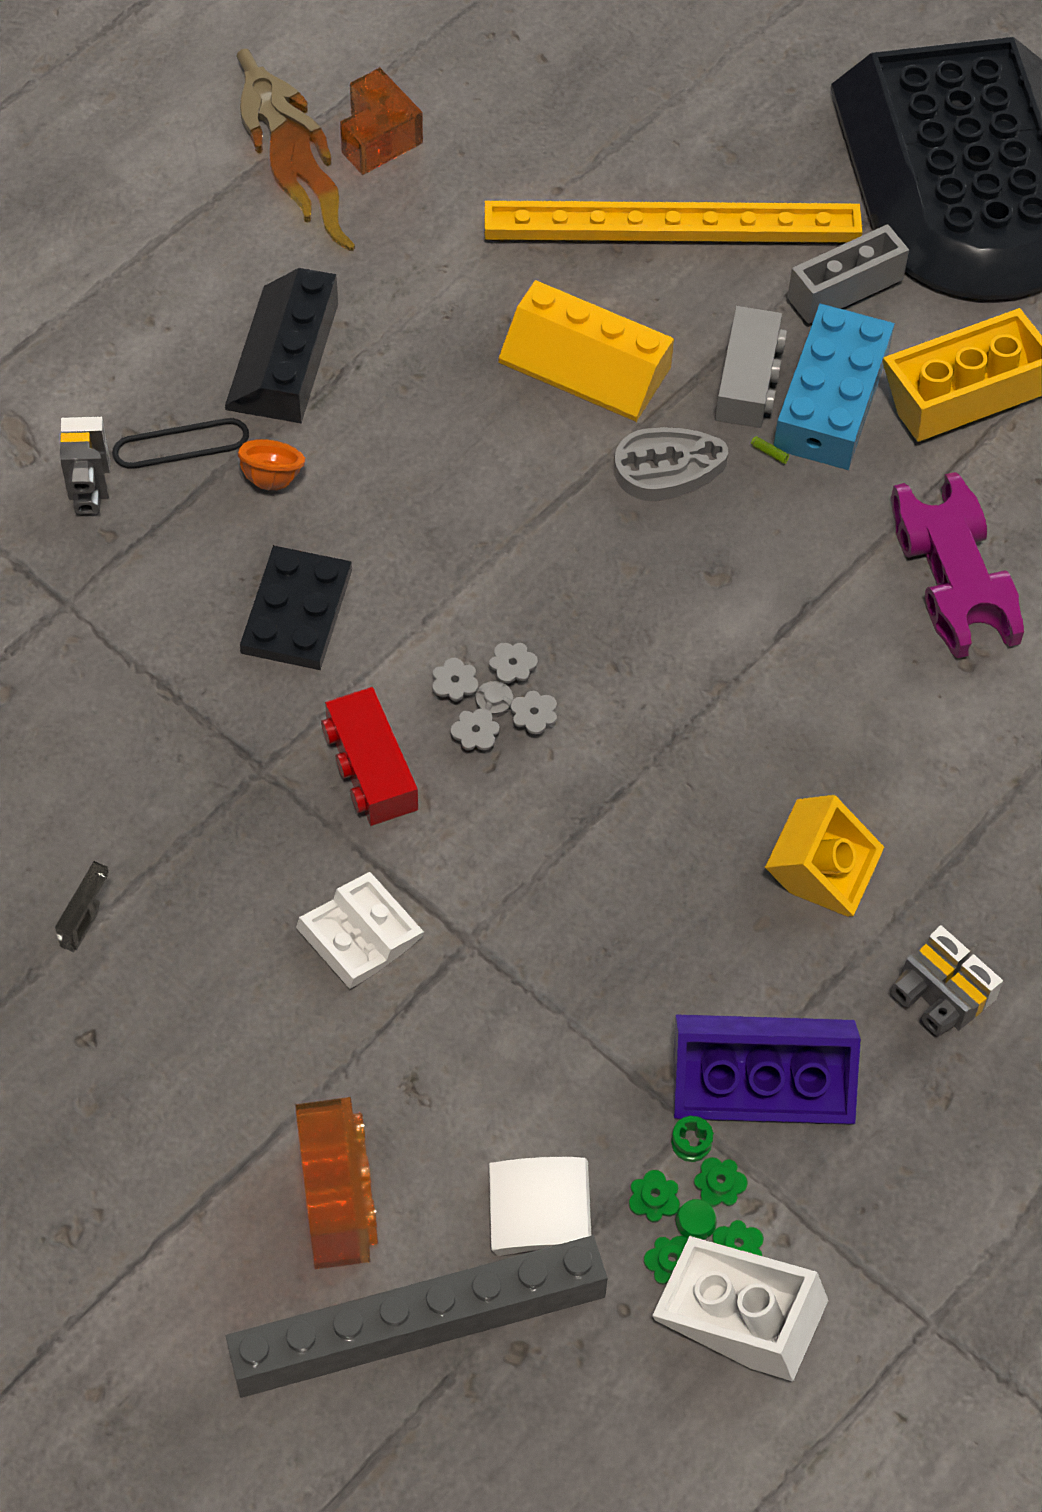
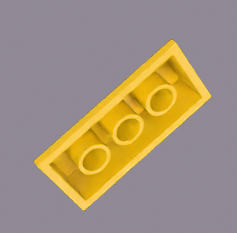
(586, 350)
(966, 374)

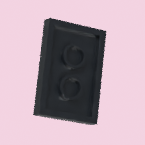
(296, 607)

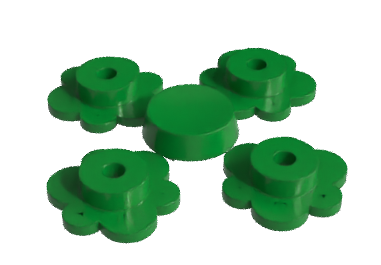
(694, 1217)

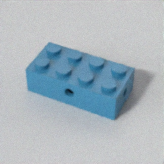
(833, 386)

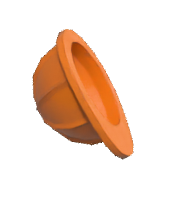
(270, 463)

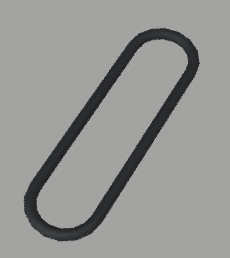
(177, 430)

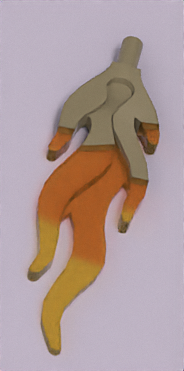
(290, 152)

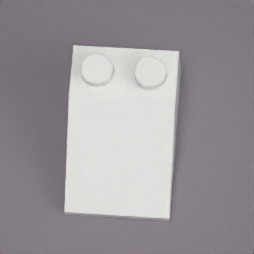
(743, 1306)

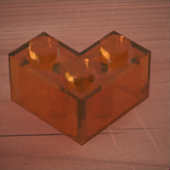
(381, 123)

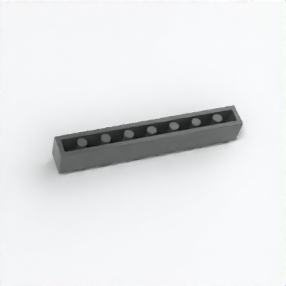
(416, 1316)

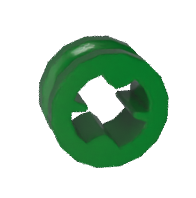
(682, 1147)

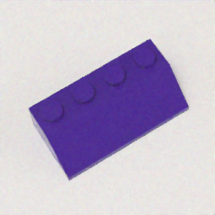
(766, 1068)

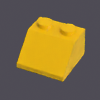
(825, 854)

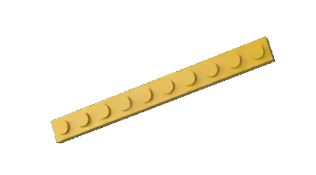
(672, 221)

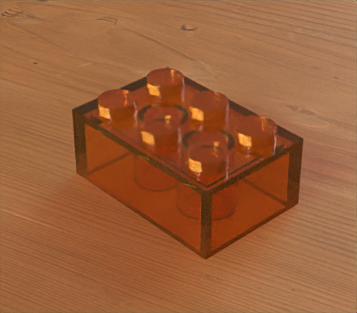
(336, 1182)

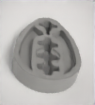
(667, 480)

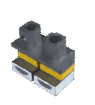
(84, 462)
(948, 982)

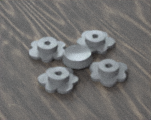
(494, 697)

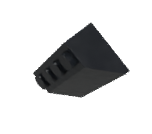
(285, 346)

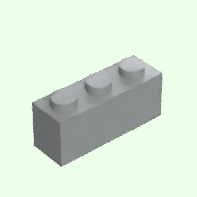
(848, 272)
(751, 367)

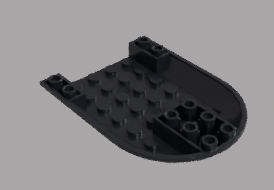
(963, 220)

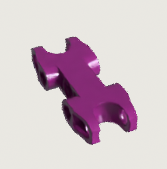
(964, 587)

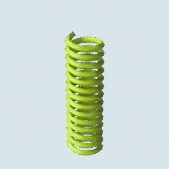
(767, 449)

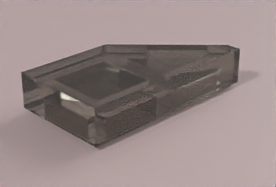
(81, 909)

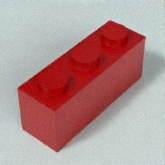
(370, 756)

